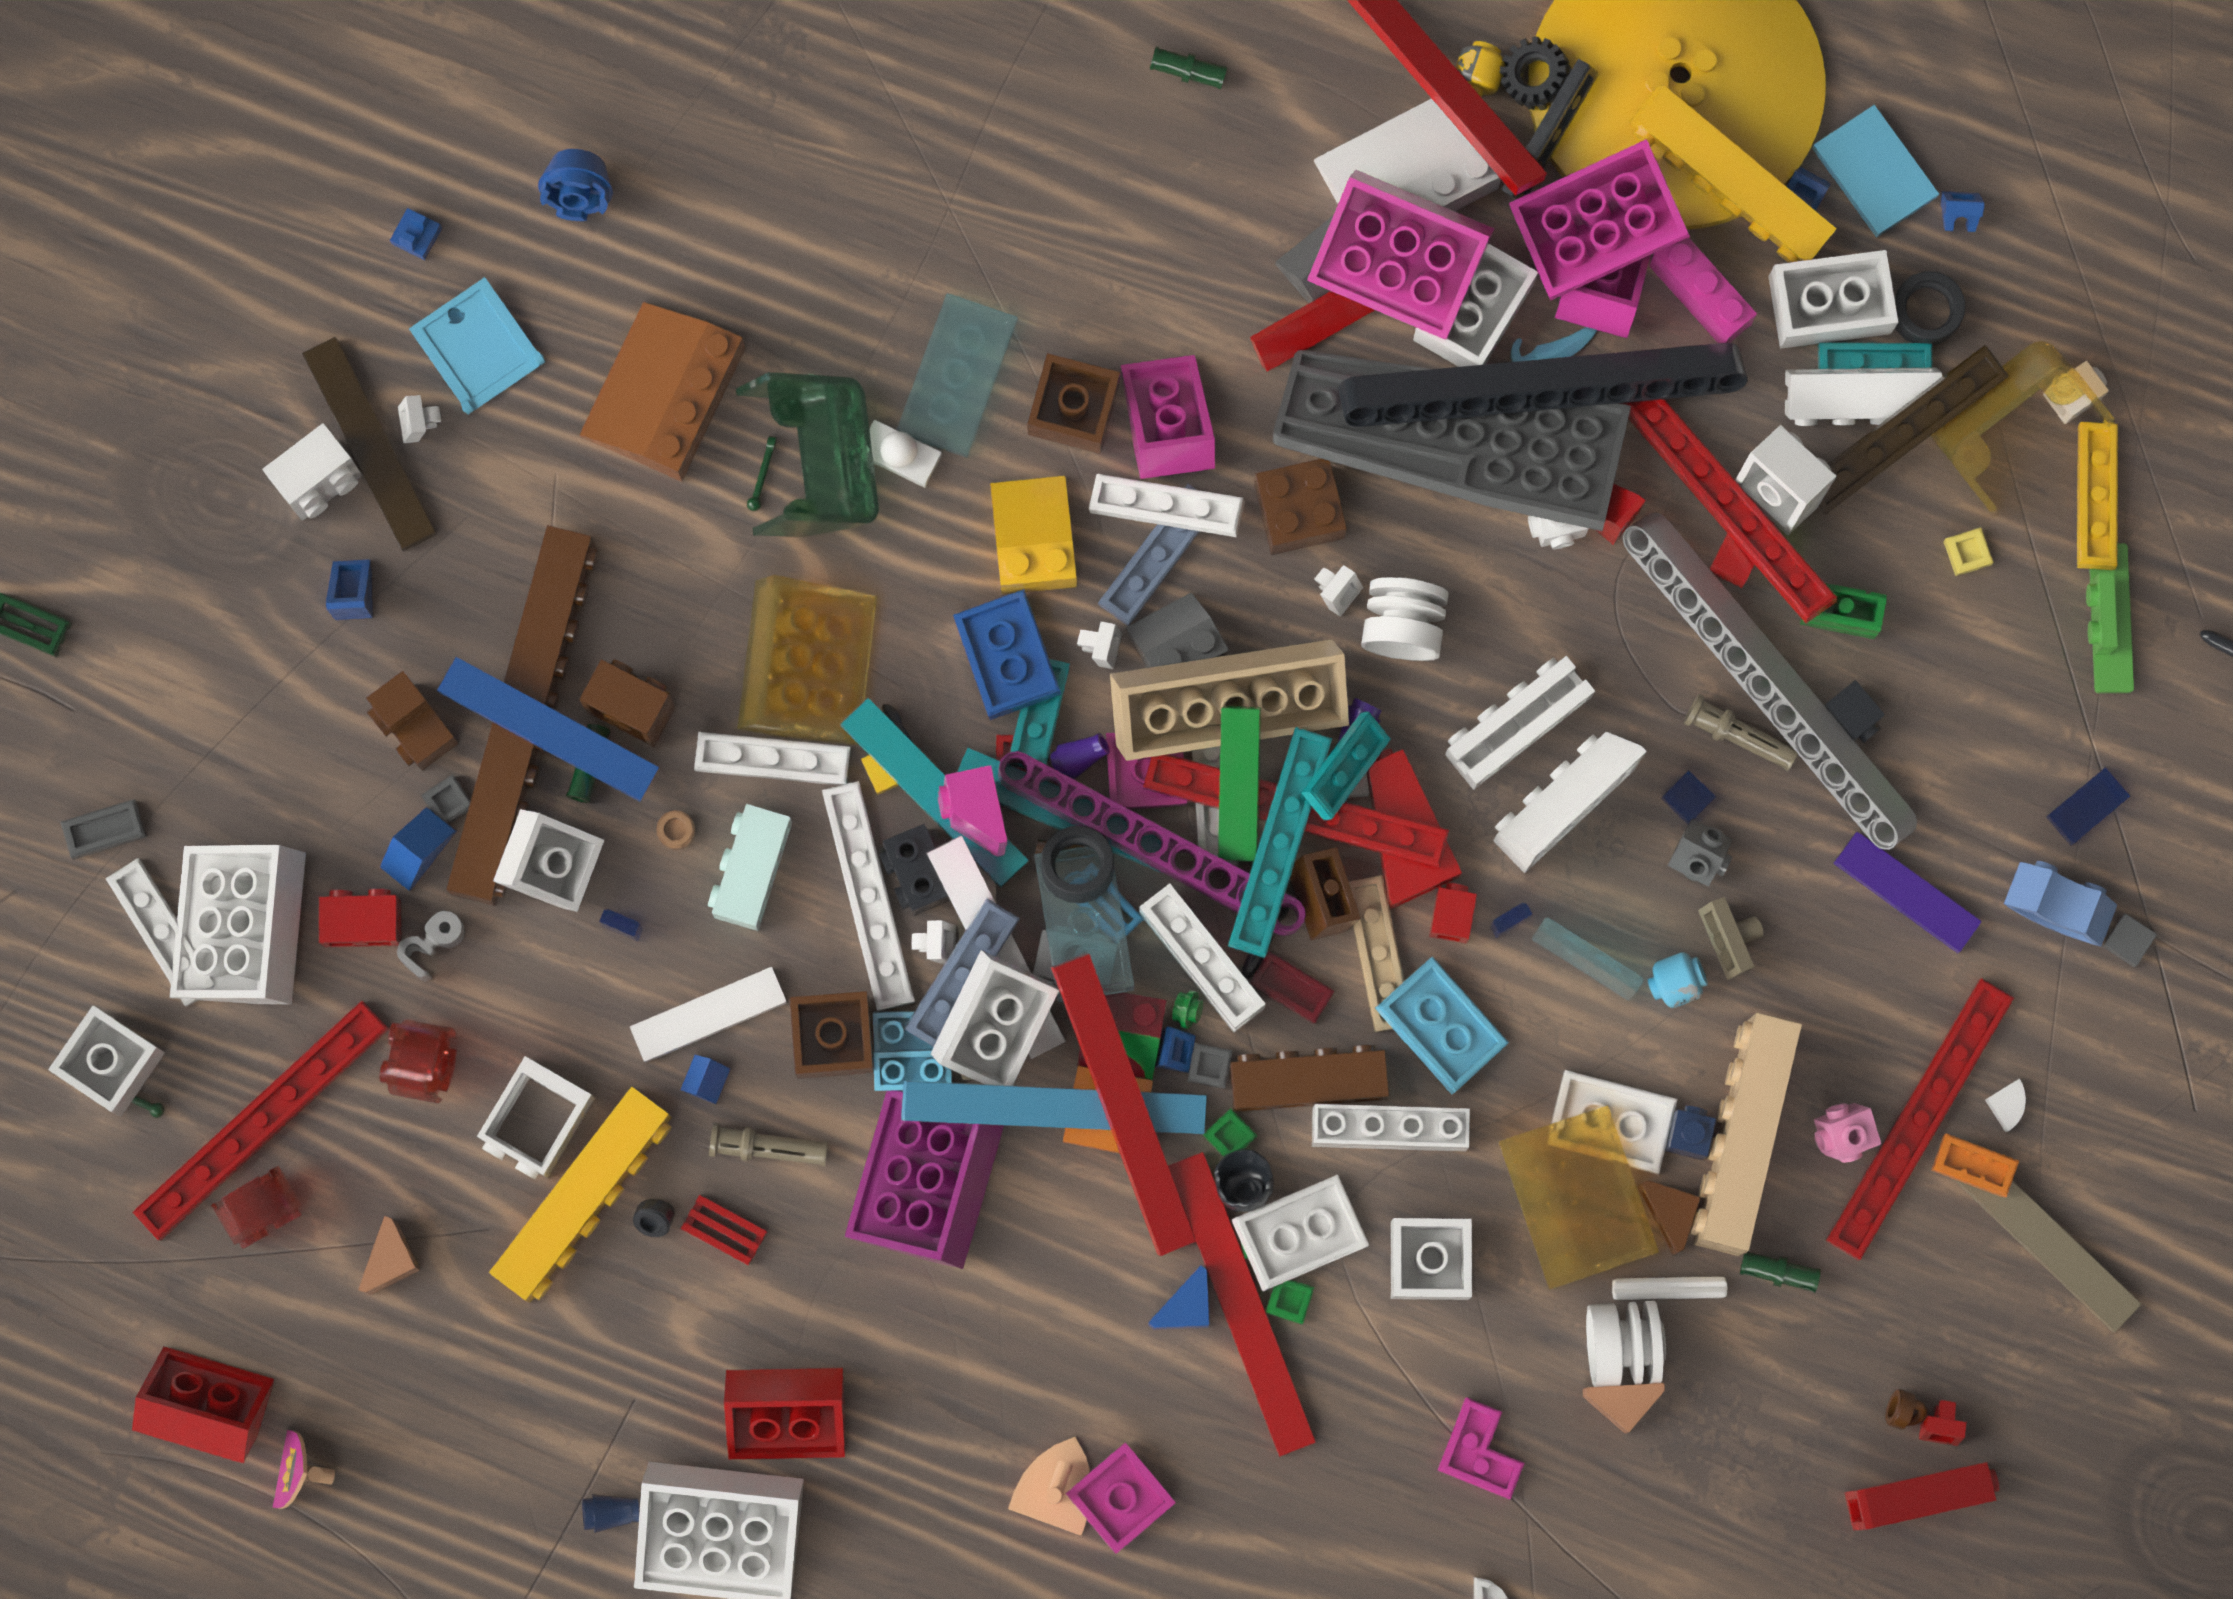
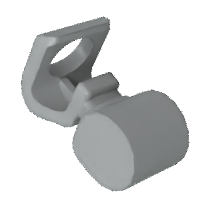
(442, 931)

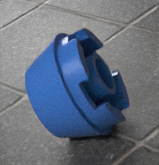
(575, 184)

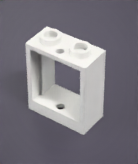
(531, 1070)

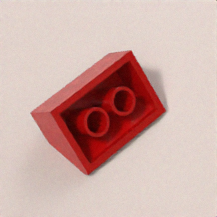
(202, 1404)
(785, 1413)

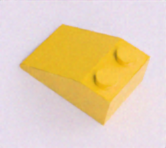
(1033, 535)

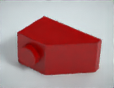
(1621, 513)

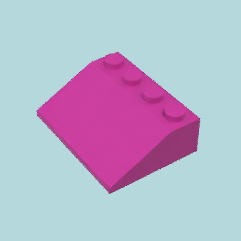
(1599, 219)
(1400, 254)

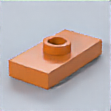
(1975, 1165)

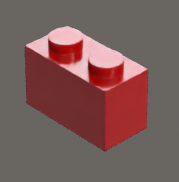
(359, 919)

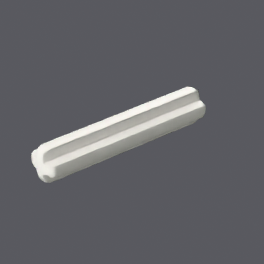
(1669, 1288)

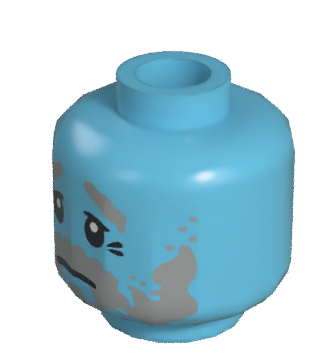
(1678, 980)

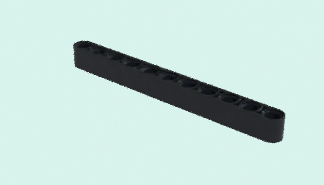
(1542, 384)

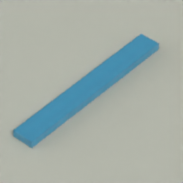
(1041, 1106)

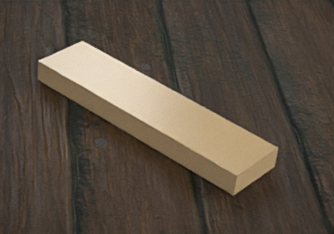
(1376, 945)

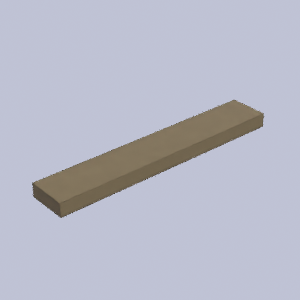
(2058, 1254)

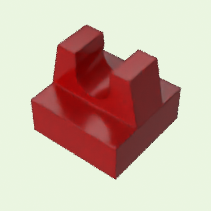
(1942, 1426)

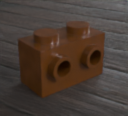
(1324, 893)

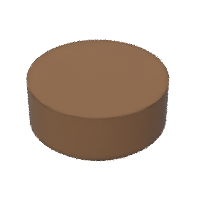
(676, 830)

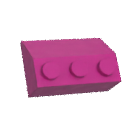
(974, 808)

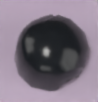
(1244, 1180)

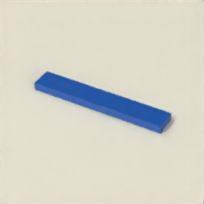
(547, 729)

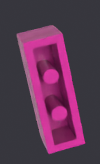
(1703, 290)

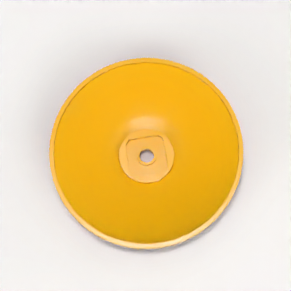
(1749, 68)

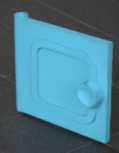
(476, 345)

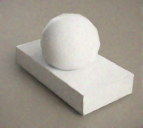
(903, 454)

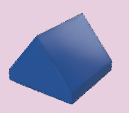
(1175, 1050)
(705, 1079)

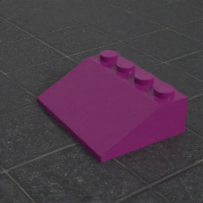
(923, 1185)

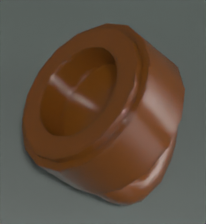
(1901, 1408)

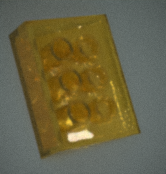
(805, 659)
(1578, 1197)

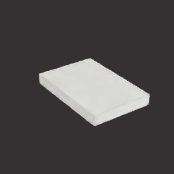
(1638, 1115)
(1300, 1232)

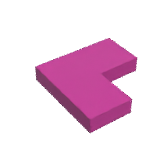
(1469, 1454)

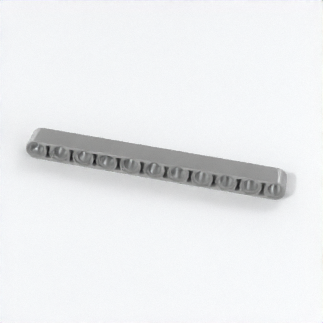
(1770, 681)

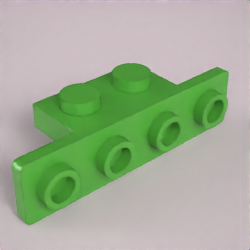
(2111, 626)

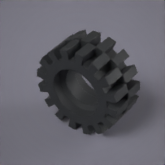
(1524, 56)

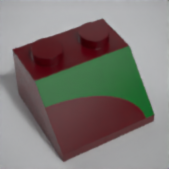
(1140, 1028)

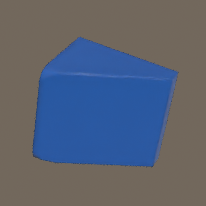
(1808, 187)

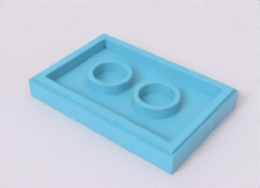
(1875, 171)
(1441, 1025)

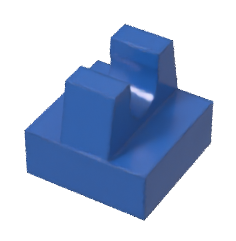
(1961, 205)
(415, 234)

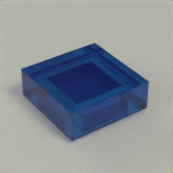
(1688, 797)
(1511, 919)
(621, 924)

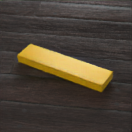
(2097, 496)

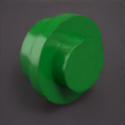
(1187, 1009)

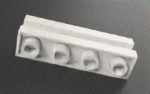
(1853, 393)
(1519, 722)
(1201, 958)
(1390, 1127)

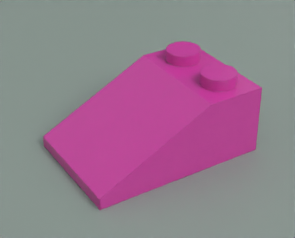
(1606, 302)
(1168, 417)

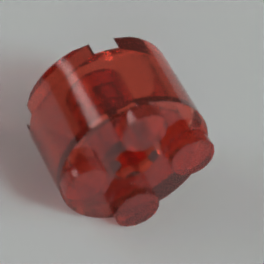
(419, 1060)
(257, 1206)

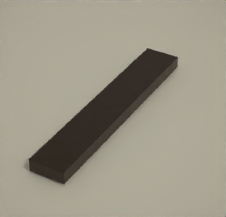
(1912, 425)
(369, 444)

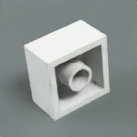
(313, 473)
(1785, 479)
(548, 860)
(106, 1061)
(1431, 1258)

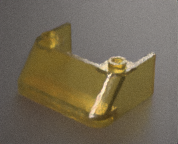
(2029, 371)

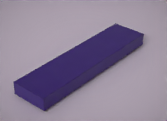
(1907, 892)

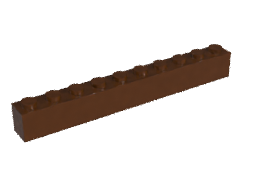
(534, 670)

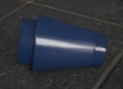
(608, 1512)

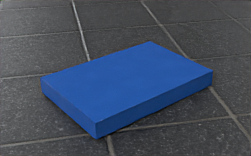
(1007, 654)

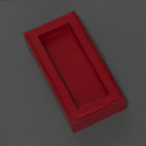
(1291, 988)

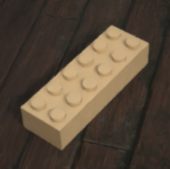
(1181, 703)
(1746, 1135)

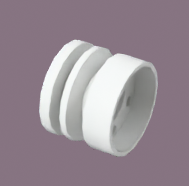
(1404, 621)
(1625, 1343)

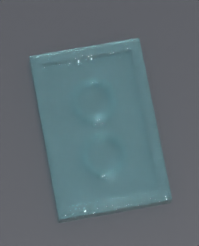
(1587, 959)

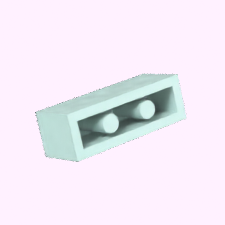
(750, 866)

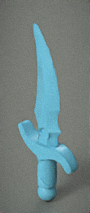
(1557, 349)

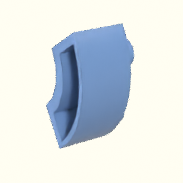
(2061, 903)

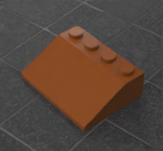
(664, 389)

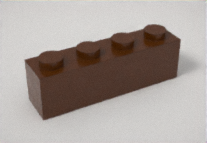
(1308, 1080)

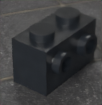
(918, 880)

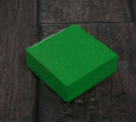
(1229, 1133)
(1290, 1301)

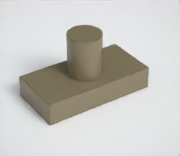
(1730, 936)

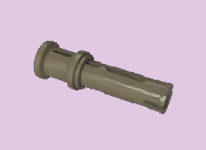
(1725, 726)
(748, 1143)

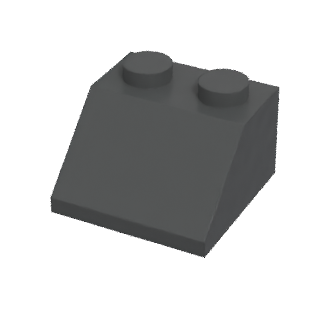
(1177, 634)

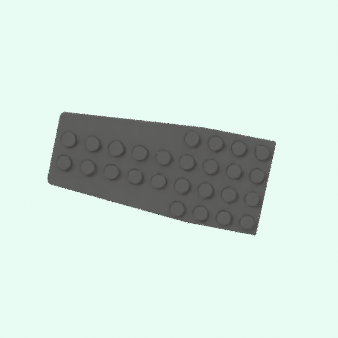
(1521, 462)

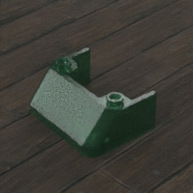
(833, 451)

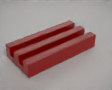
(695, 1214)

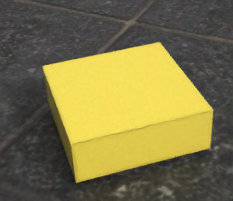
(1968, 551)

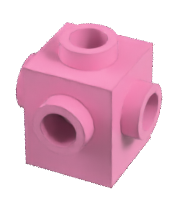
(1846, 1132)

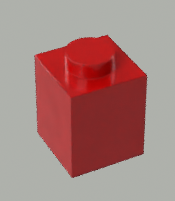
(1453, 913)

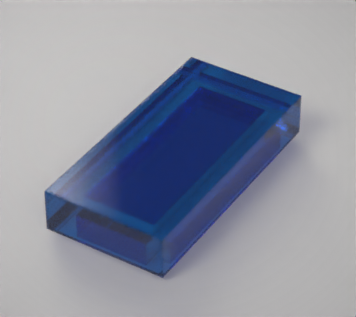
(2088, 806)

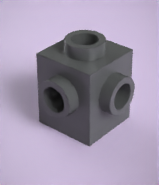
(1701, 853)

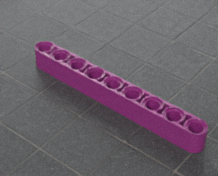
(1137, 828)

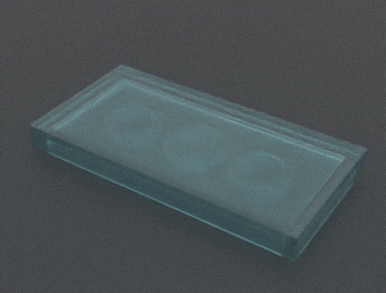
(957, 375)
(1088, 926)

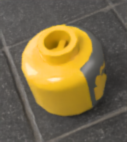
(1481, 67)

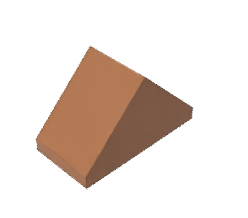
(389, 1260)
(1624, 1403)

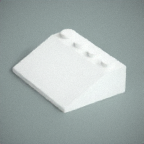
(1416, 153)
(1567, 799)
(241, 922)
(717, 1532)

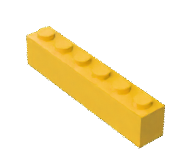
(1731, 175)
(581, 1195)

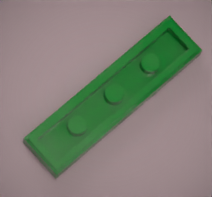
(1239, 783)

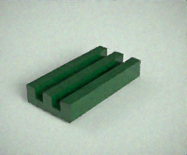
(57, 637)

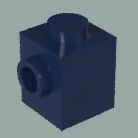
(1690, 1133)

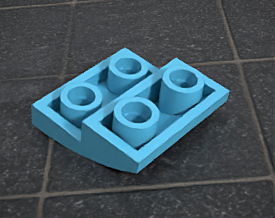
(901, 1055)

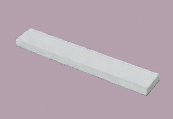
(967, 893)
(868, 896)

